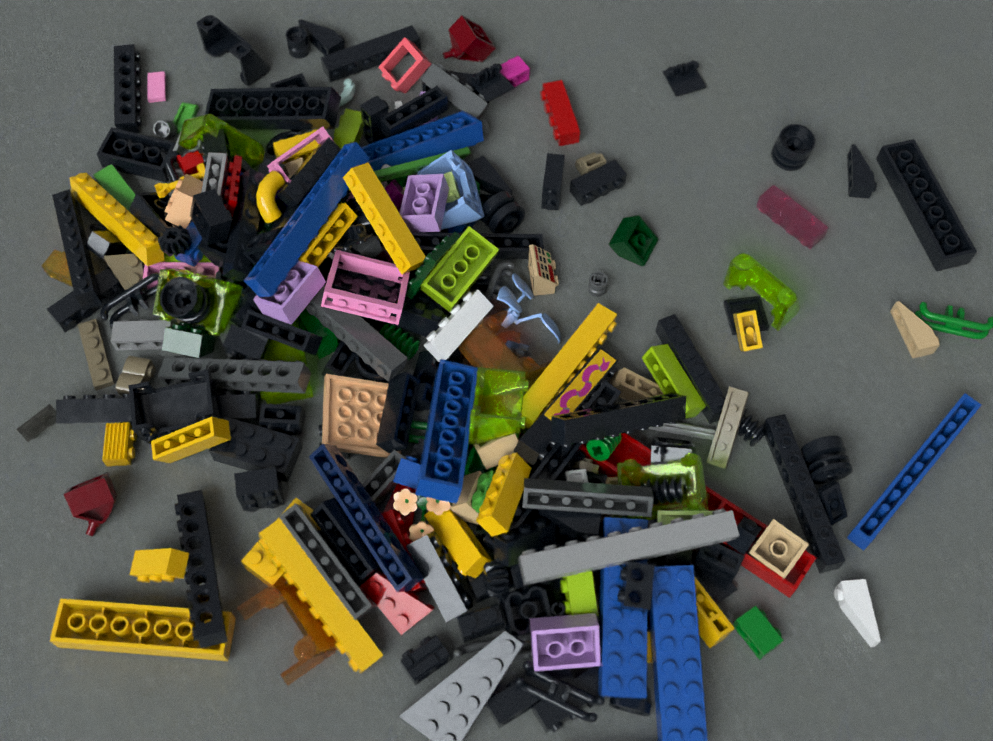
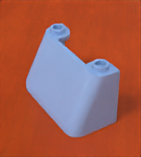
(468, 207)

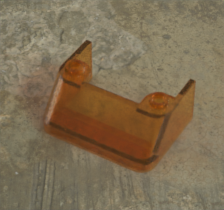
(487, 350)
(314, 645)

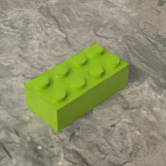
(459, 269)

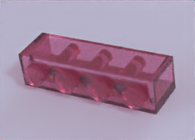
(791, 217)

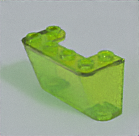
(239, 142)

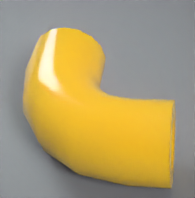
(266, 196)

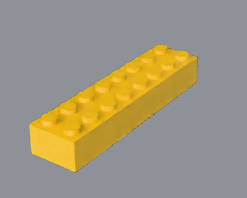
(134, 630)

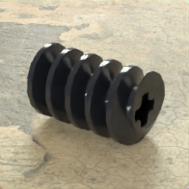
(750, 429)
(667, 491)

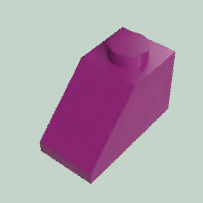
(395, 193)

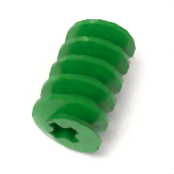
(400, 341)
(602, 449)

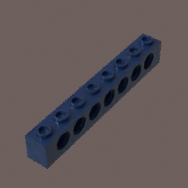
(366, 518)

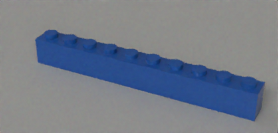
(304, 223)
(913, 472)

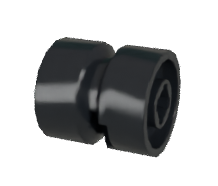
(297, 42)

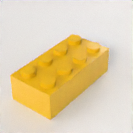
(259, 561)

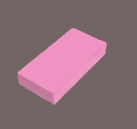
(156, 87)

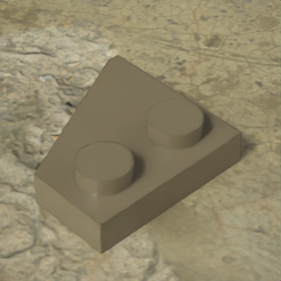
(126, 268)

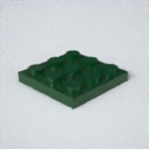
(431, 262)

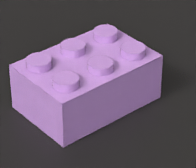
(424, 202)
(293, 293)
(565, 642)

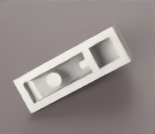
(857, 606)

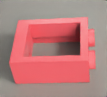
(413, 73)

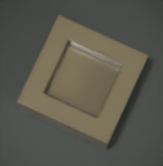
(586, 464)

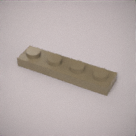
(96, 354)
(727, 427)

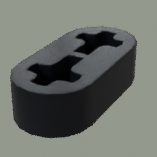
(632, 706)

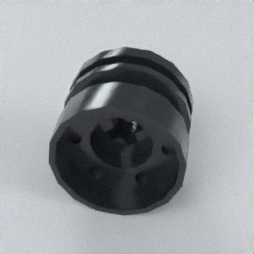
(793, 147)
(186, 300)
(826, 459)

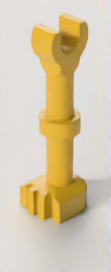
(165, 188)

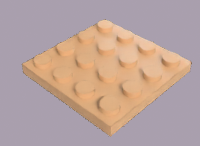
(353, 414)

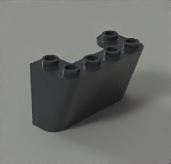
(219, 39)
(171, 407)

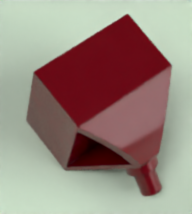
(468, 41)
(92, 501)

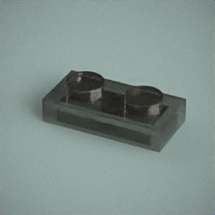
(38, 423)

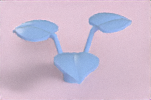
(515, 309)

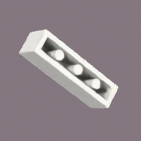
(458, 325)

